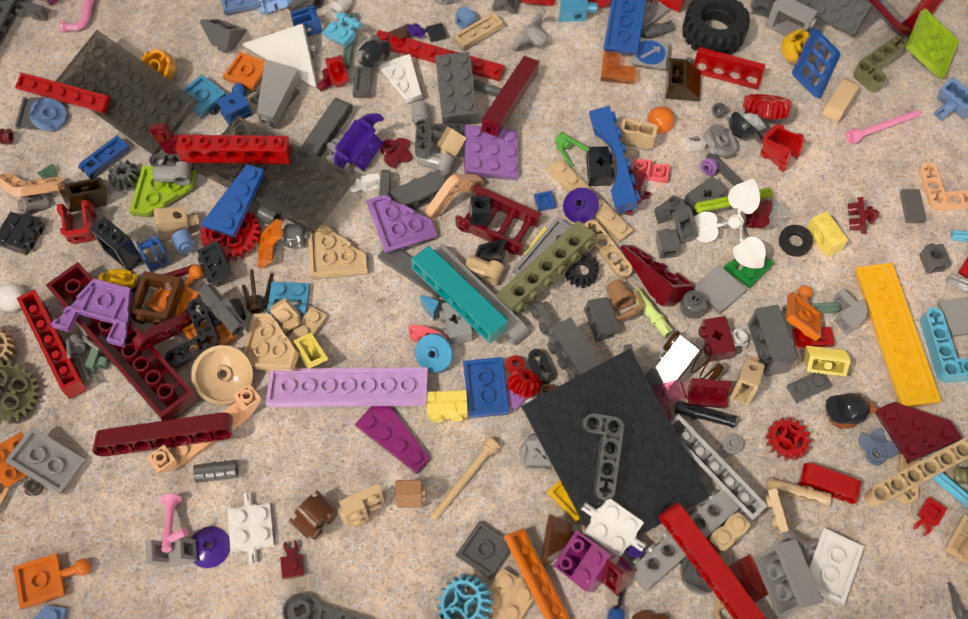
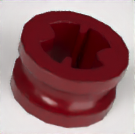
(6, 136)

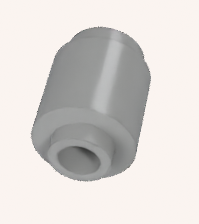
(420, 112)

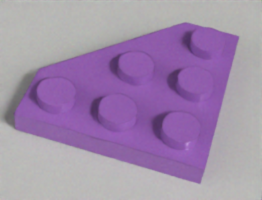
(398, 224)

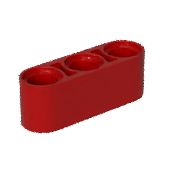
(826, 480)

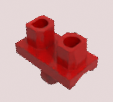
(336, 71)

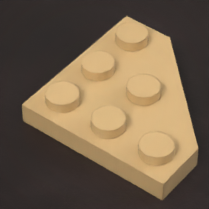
(334, 255)
(269, 346)

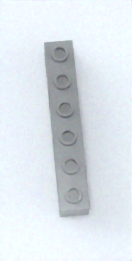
(719, 469)
(646, 577)

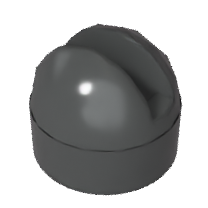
(722, 108)

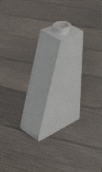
(276, 91)

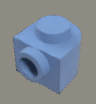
(464, 17)
(183, 241)

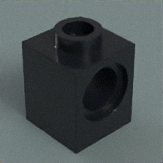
(479, 210)

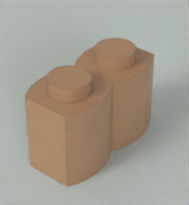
(410, 493)

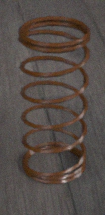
(717, 369)

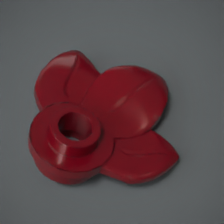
(397, 153)
(759, 217)

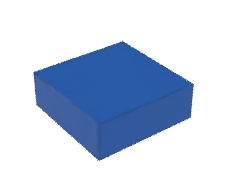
(544, 201)

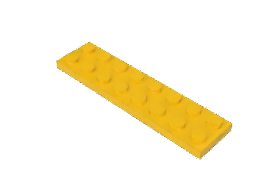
(897, 336)

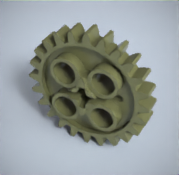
(22, 398)

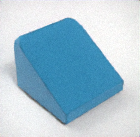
(430, 305)

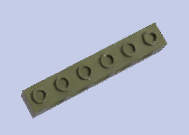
(576, 234)

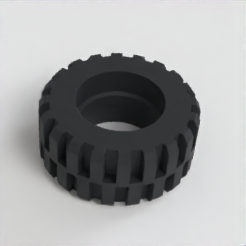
(721, 40)

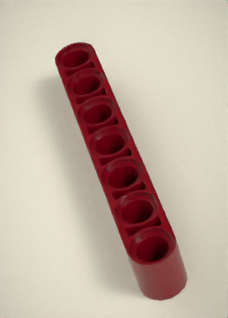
(167, 432)

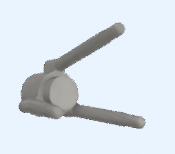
(77, 345)

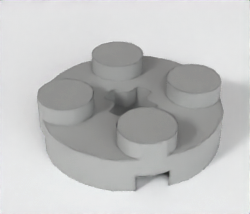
(720, 141)

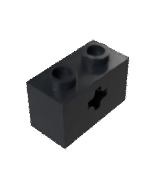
(599, 166)

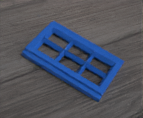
(816, 35)

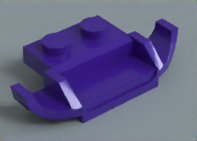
(359, 143)

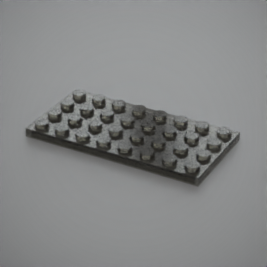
(136, 90)
(297, 191)

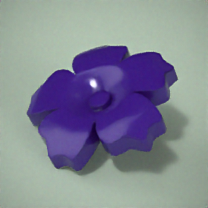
(416, 30)

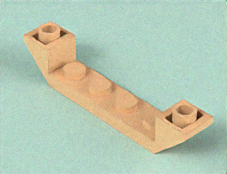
(174, 458)

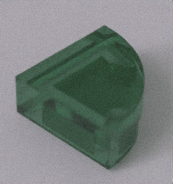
(48, 172)

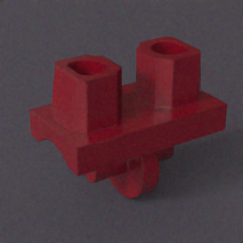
(857, 208)

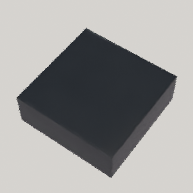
(436, 32)

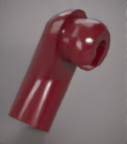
(325, 82)

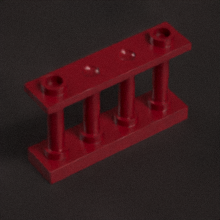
(512, 209)

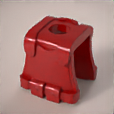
(780, 145)
(78, 235)

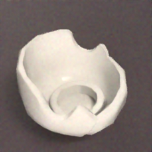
(9, 296)

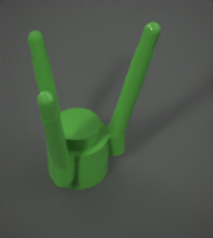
(565, 142)

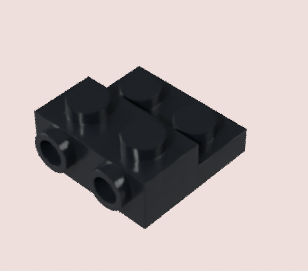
(20, 232)

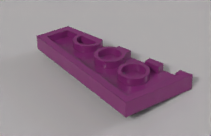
(391, 434)

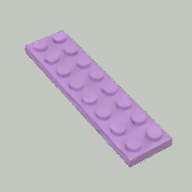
(348, 387)

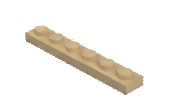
(606, 215)

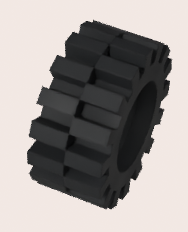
(583, 279)

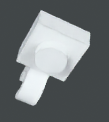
(367, 183)

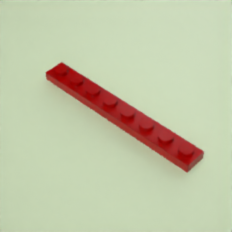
(428, 52)

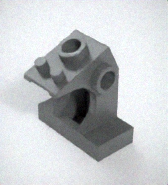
(676, 210)

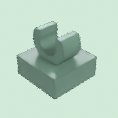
(96, 360)

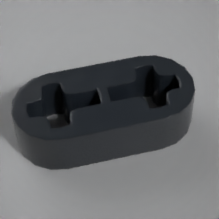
(544, 364)

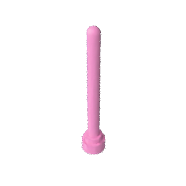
(854, 135)

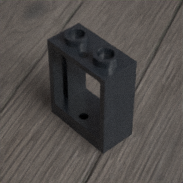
(116, 244)

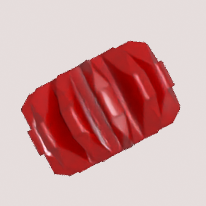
(523, 382)

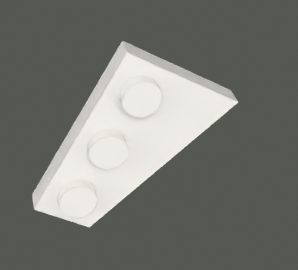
(403, 78)

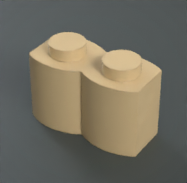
(638, 133)
(729, 533)

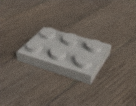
(45, 461)

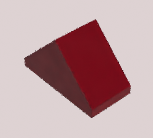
(617, 574)

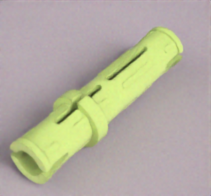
(654, 316)

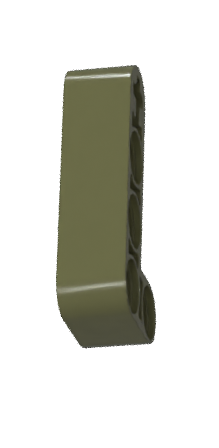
(869, 69)

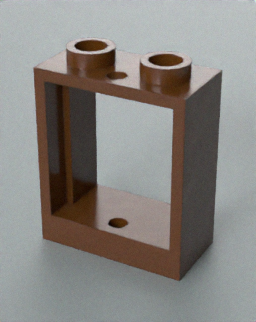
(159, 281)

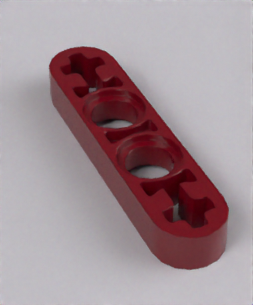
(161, 332)

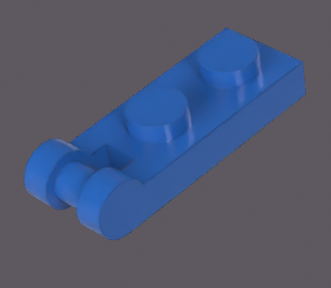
(103, 157)

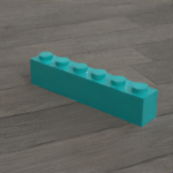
(459, 294)

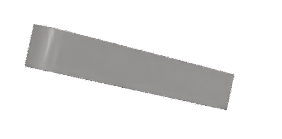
(516, 328)

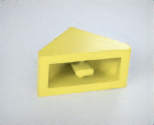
(310, 351)

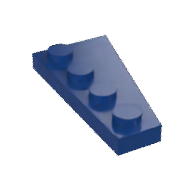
(234, 204)

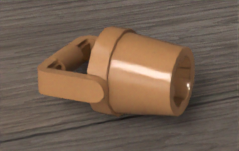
(622, 298)

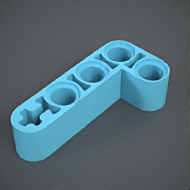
(934, 324)

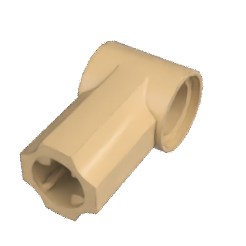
(488, 271)

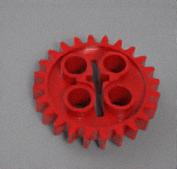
(246, 238)

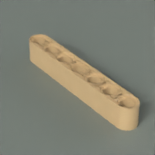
(918, 474)

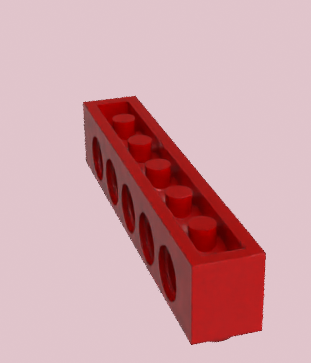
(234, 149)
(51, 344)

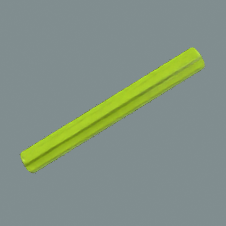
(723, 202)

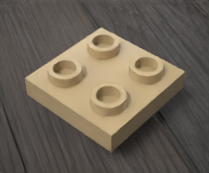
(958, 542)

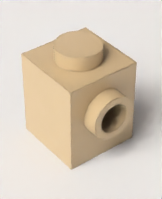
(451, 142)

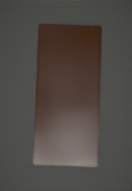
(400, 32)

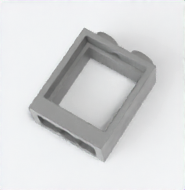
(794, 9)

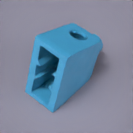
(575, 10)

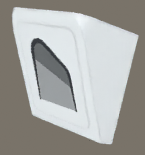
(694, 142)

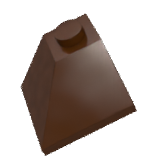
(557, 536)

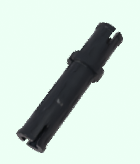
(698, 412)

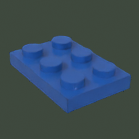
(485, 387)

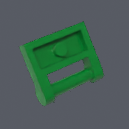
(747, 275)

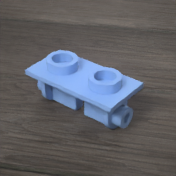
(267, 6)

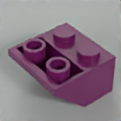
(583, 561)

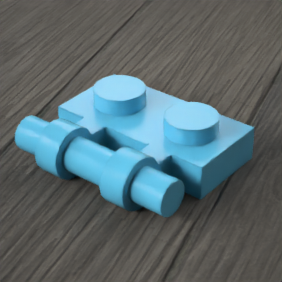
(339, 33)

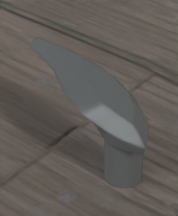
(958, 609)

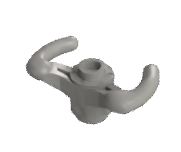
(533, 33)

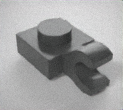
(34, 10)

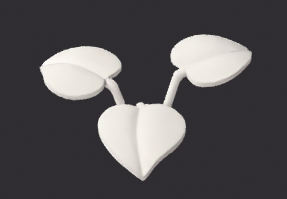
(746, 198)

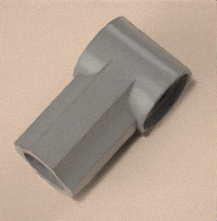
(438, 162)
(178, 173)

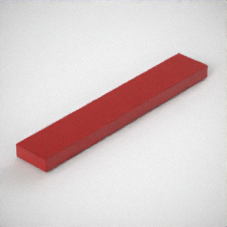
(63, 93)

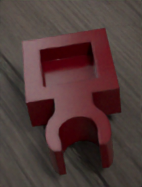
(291, 564)

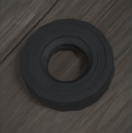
(798, 230)

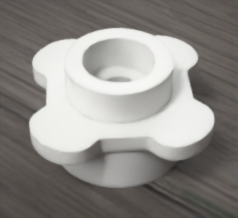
(739, 337)

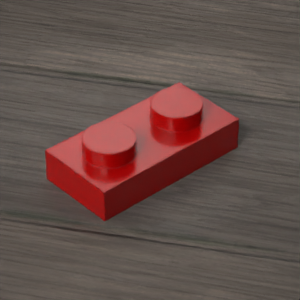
(802, 341)

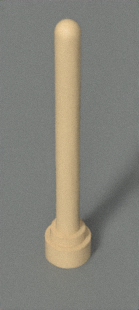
(489, 447)

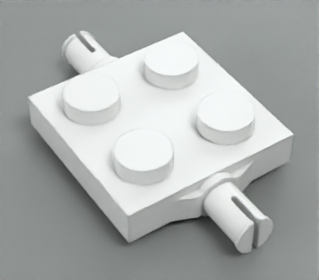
(613, 527)
(250, 528)

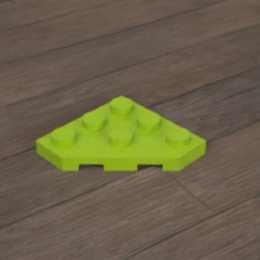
(156, 194)

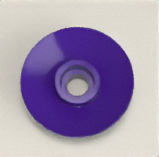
(586, 211)
(219, 547)

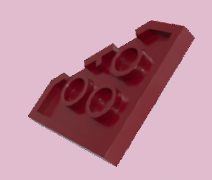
(916, 431)

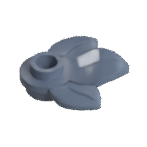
(878, 444)

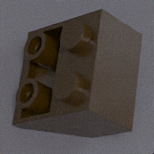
(682, 80)
(88, 189)

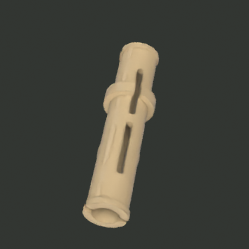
(807, 494)

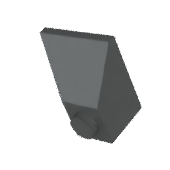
(222, 33)

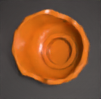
(661, 117)

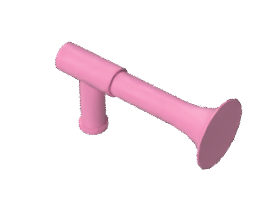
(170, 502)

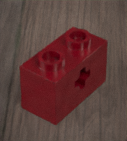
(712, 331)

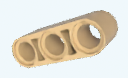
(840, 100)

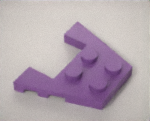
(101, 302)

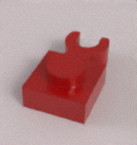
(930, 514)

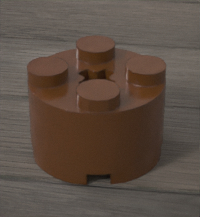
(313, 515)

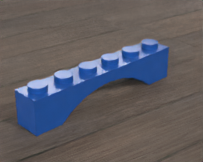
(622, 191)

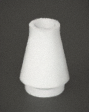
(340, 6)

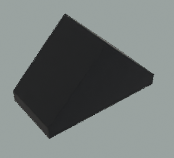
(492, 251)

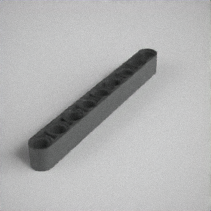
(317, 141)

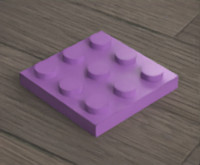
(490, 154)

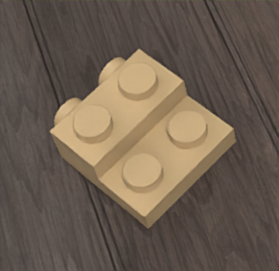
(355, 507)

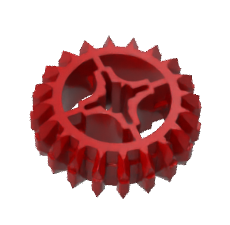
(767, 106)

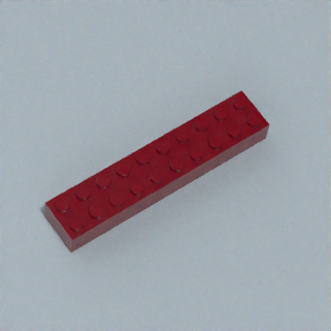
(144, 370)

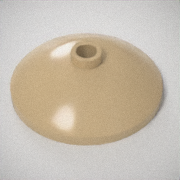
(207, 376)

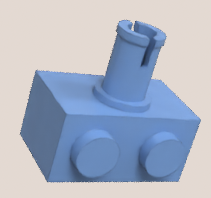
(954, 98)

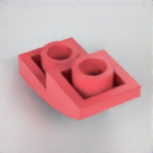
(654, 172)
(416, 332)

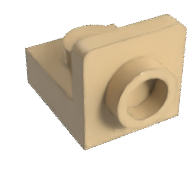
(286, 314)

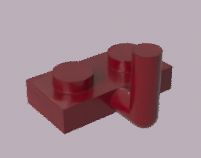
(164, 137)

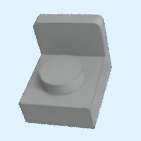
(32, 202)
(807, 547)

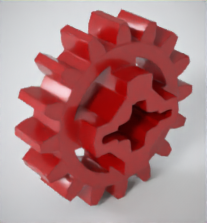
(783, 445)

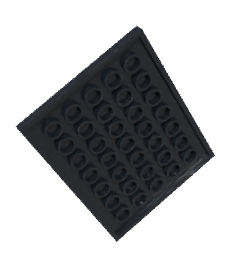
(652, 461)

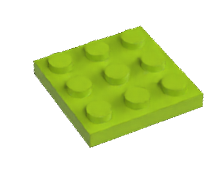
(932, 44)

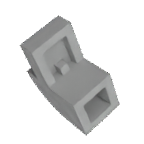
(852, 314)
(182, 553)

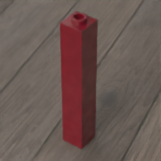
(510, 96)

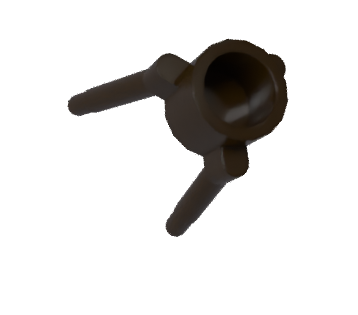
(256, 303)

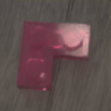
(669, 392)

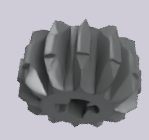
(123, 175)

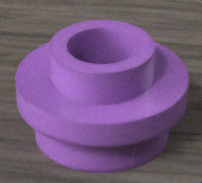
(709, 166)

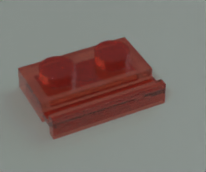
(749, 577)

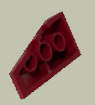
(659, 282)

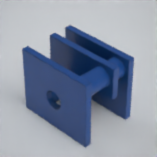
(309, 18)
(234, 105)
(150, 243)

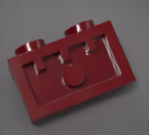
(709, 392)

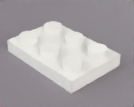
(834, 565)

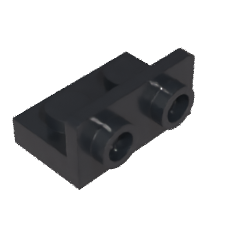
(215, 263)

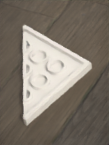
(287, 48)

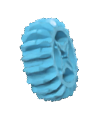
(457, 591)

